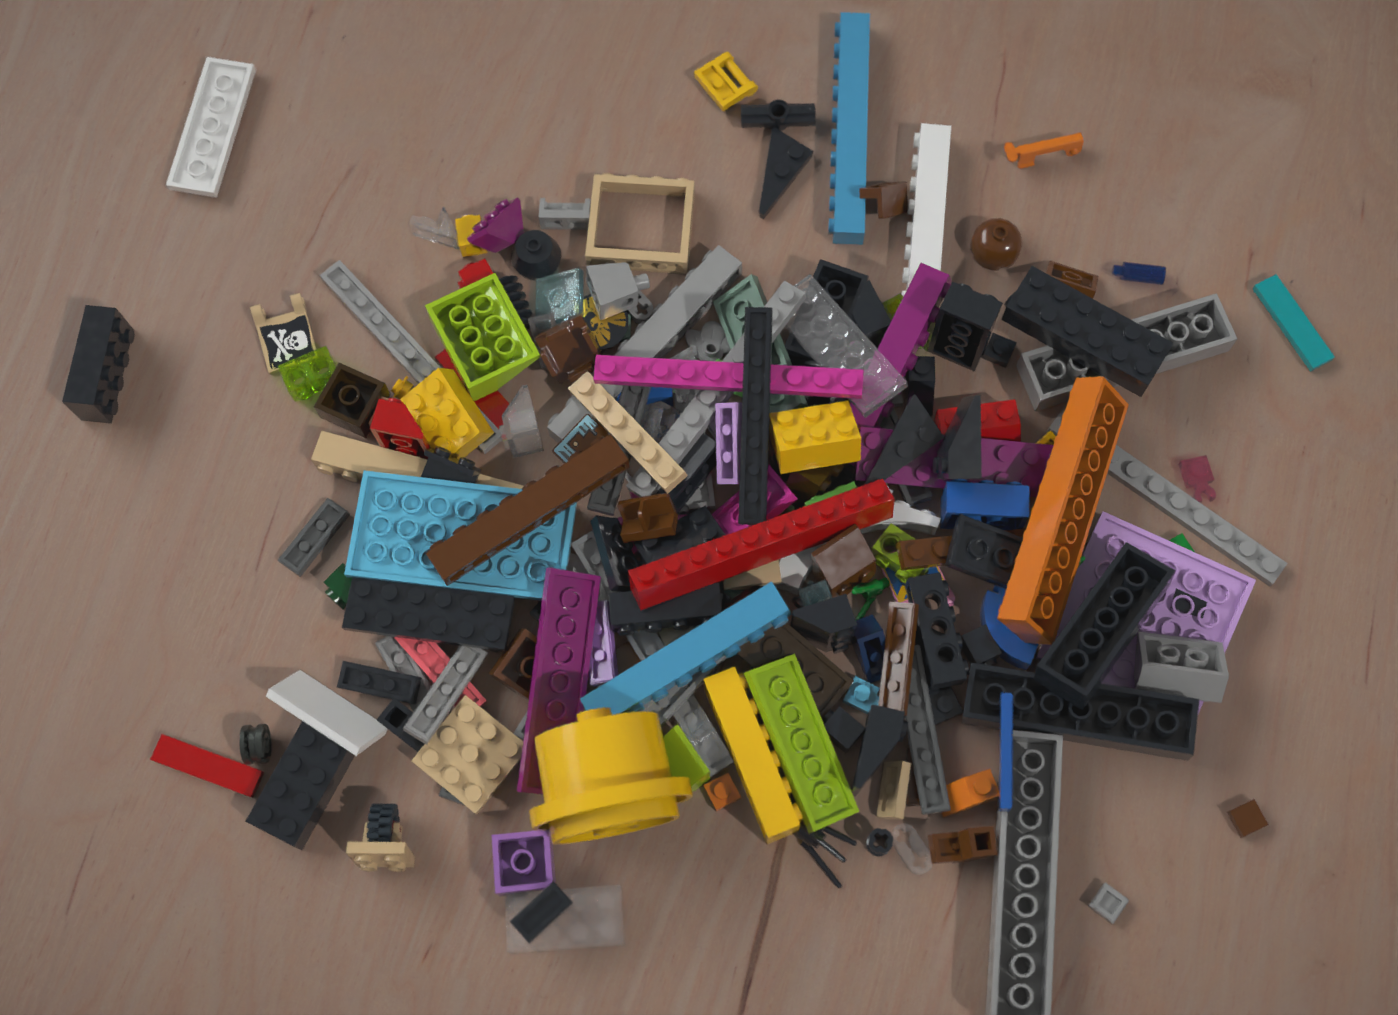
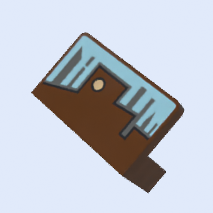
(579, 438)

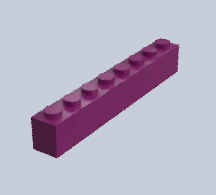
(908, 331)

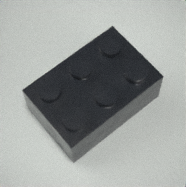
(691, 531)

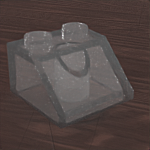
(520, 425)

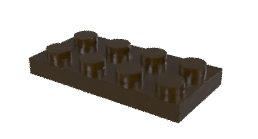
(822, 676)

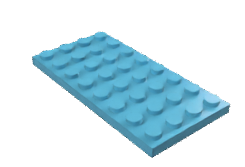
(407, 514)

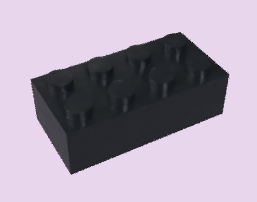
(842, 286)
(964, 325)
(98, 364)
(300, 787)

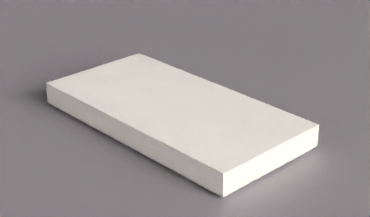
(327, 712)

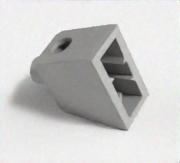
(614, 287)

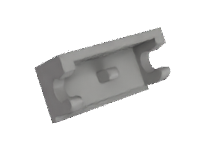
(564, 215)

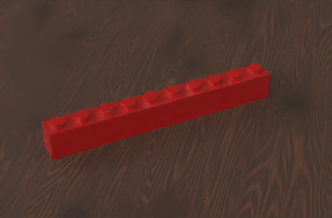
(760, 544)

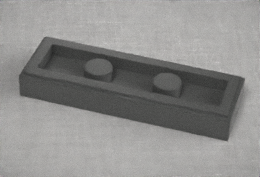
(313, 537)

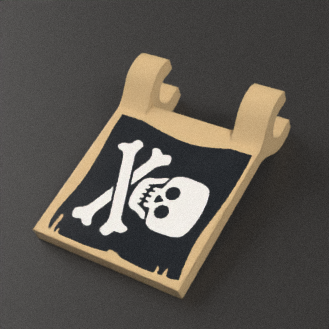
(284, 335)

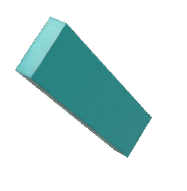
(1293, 322)

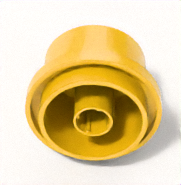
(605, 777)

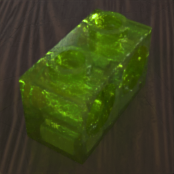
(307, 367)

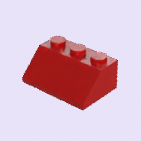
(998, 420)
(397, 429)

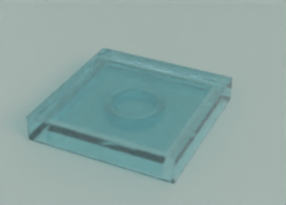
(560, 294)

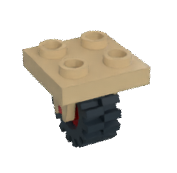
(382, 842)

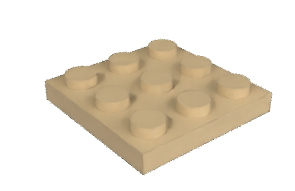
(470, 754)

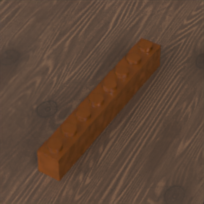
(528, 509)

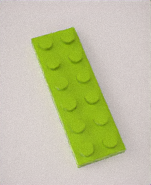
(801, 743)

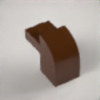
(963, 845)

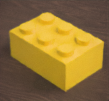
(447, 413)
(815, 437)

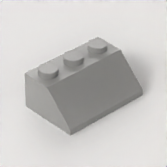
(1180, 666)

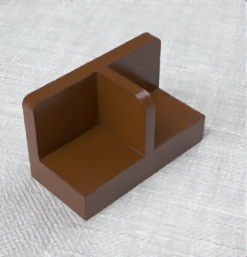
(647, 517)

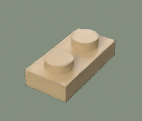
(893, 790)

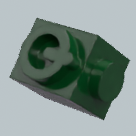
(338, 586)

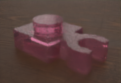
(1198, 474)

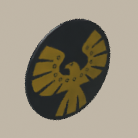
(606, 331)

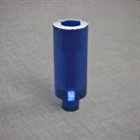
(1140, 273)

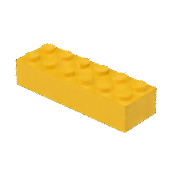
(752, 758)

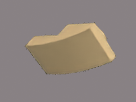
(756, 577)

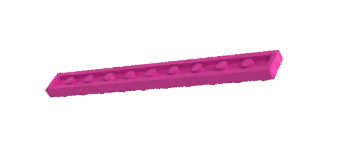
(725, 376)

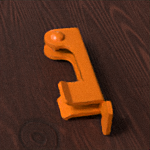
(1026, 153)

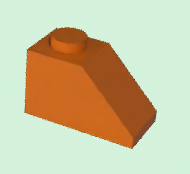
(971, 792)

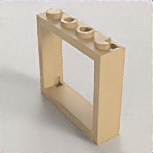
(637, 259)

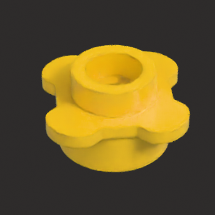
(401, 387)

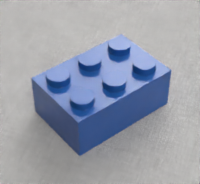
(991, 503)

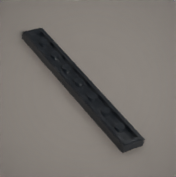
(755, 415)

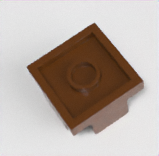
(569, 349)

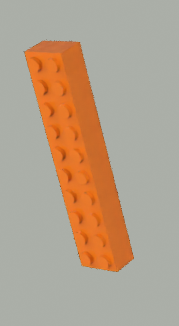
(1063, 511)

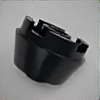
(536, 255)

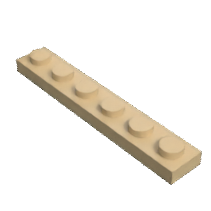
(628, 432)

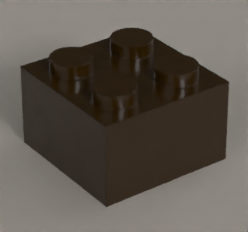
(350, 399)

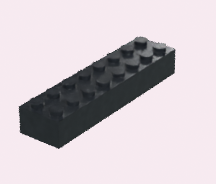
(1111, 719)

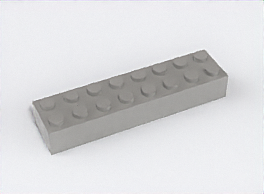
(1195, 328)

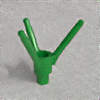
(869, 591)

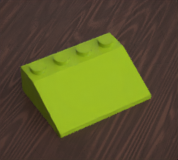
(482, 335)

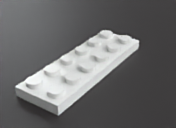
(211, 127)

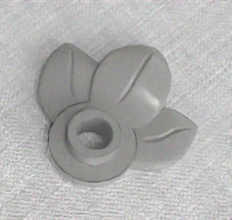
(709, 341)

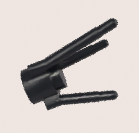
(818, 838)

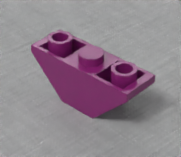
(500, 227)

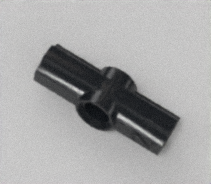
(792, 115)

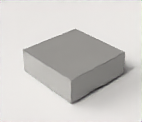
(1108, 903)

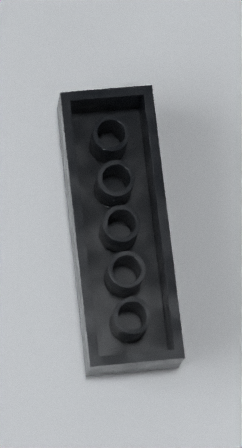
(1086, 331)
(1103, 625)

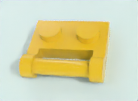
(720, 86)

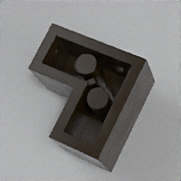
(811, 482)

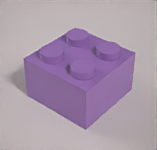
(523, 861)

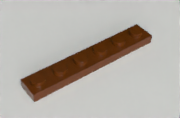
(929, 551)

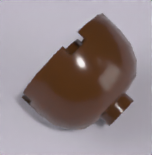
(996, 244)

